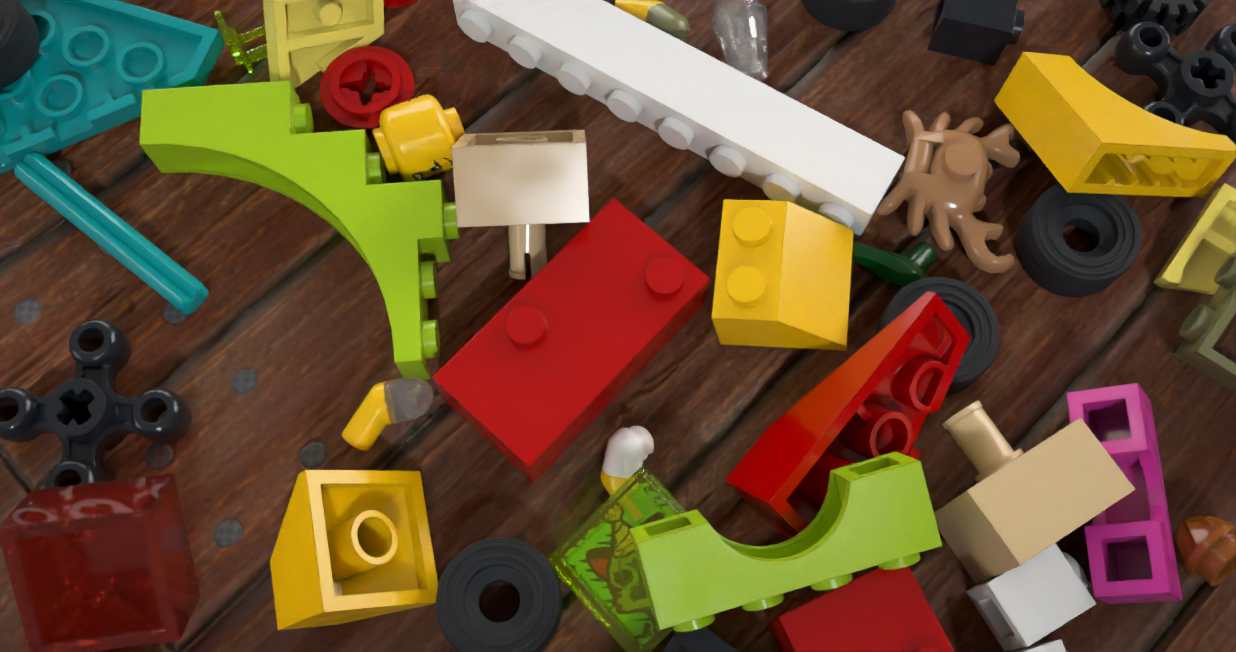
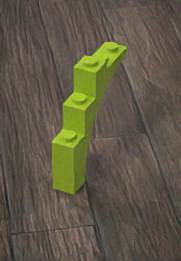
(270, 140)

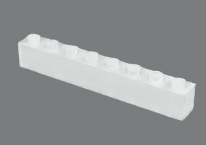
(693, 102)

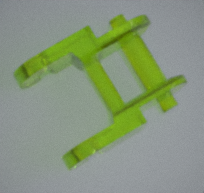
(236, 41)

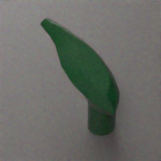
(893, 266)

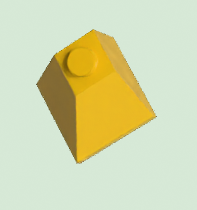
(352, 548)

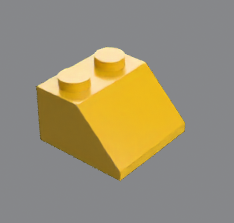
(782, 277)

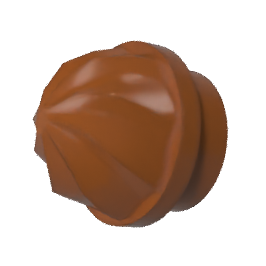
(1206, 548)

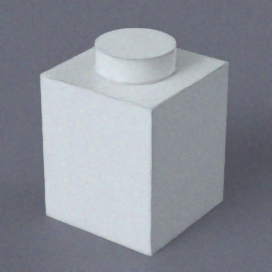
(1033, 598)

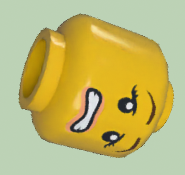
(418, 138)

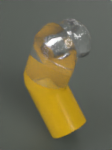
(385, 405)

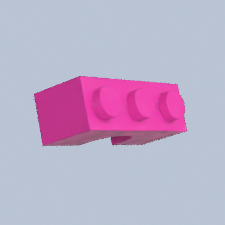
(1132, 539)

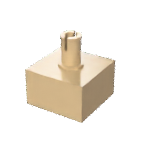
(521, 184)
(1024, 497)

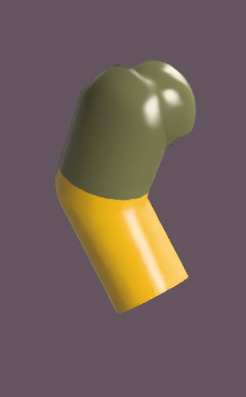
(657, 15)

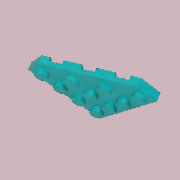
(94, 70)

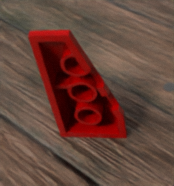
(854, 415)

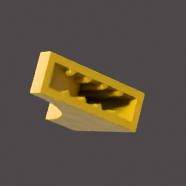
(1102, 140)

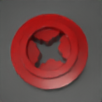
(352, 72)

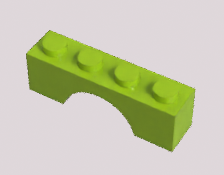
(869, 518)

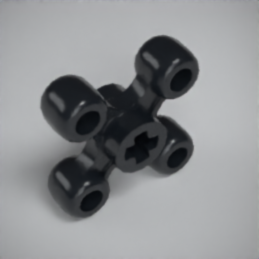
(1188, 86)
(99, 354)

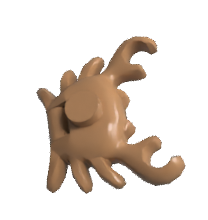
(948, 181)

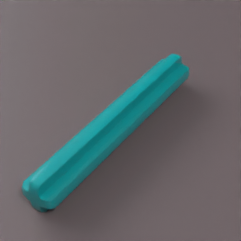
(111, 233)

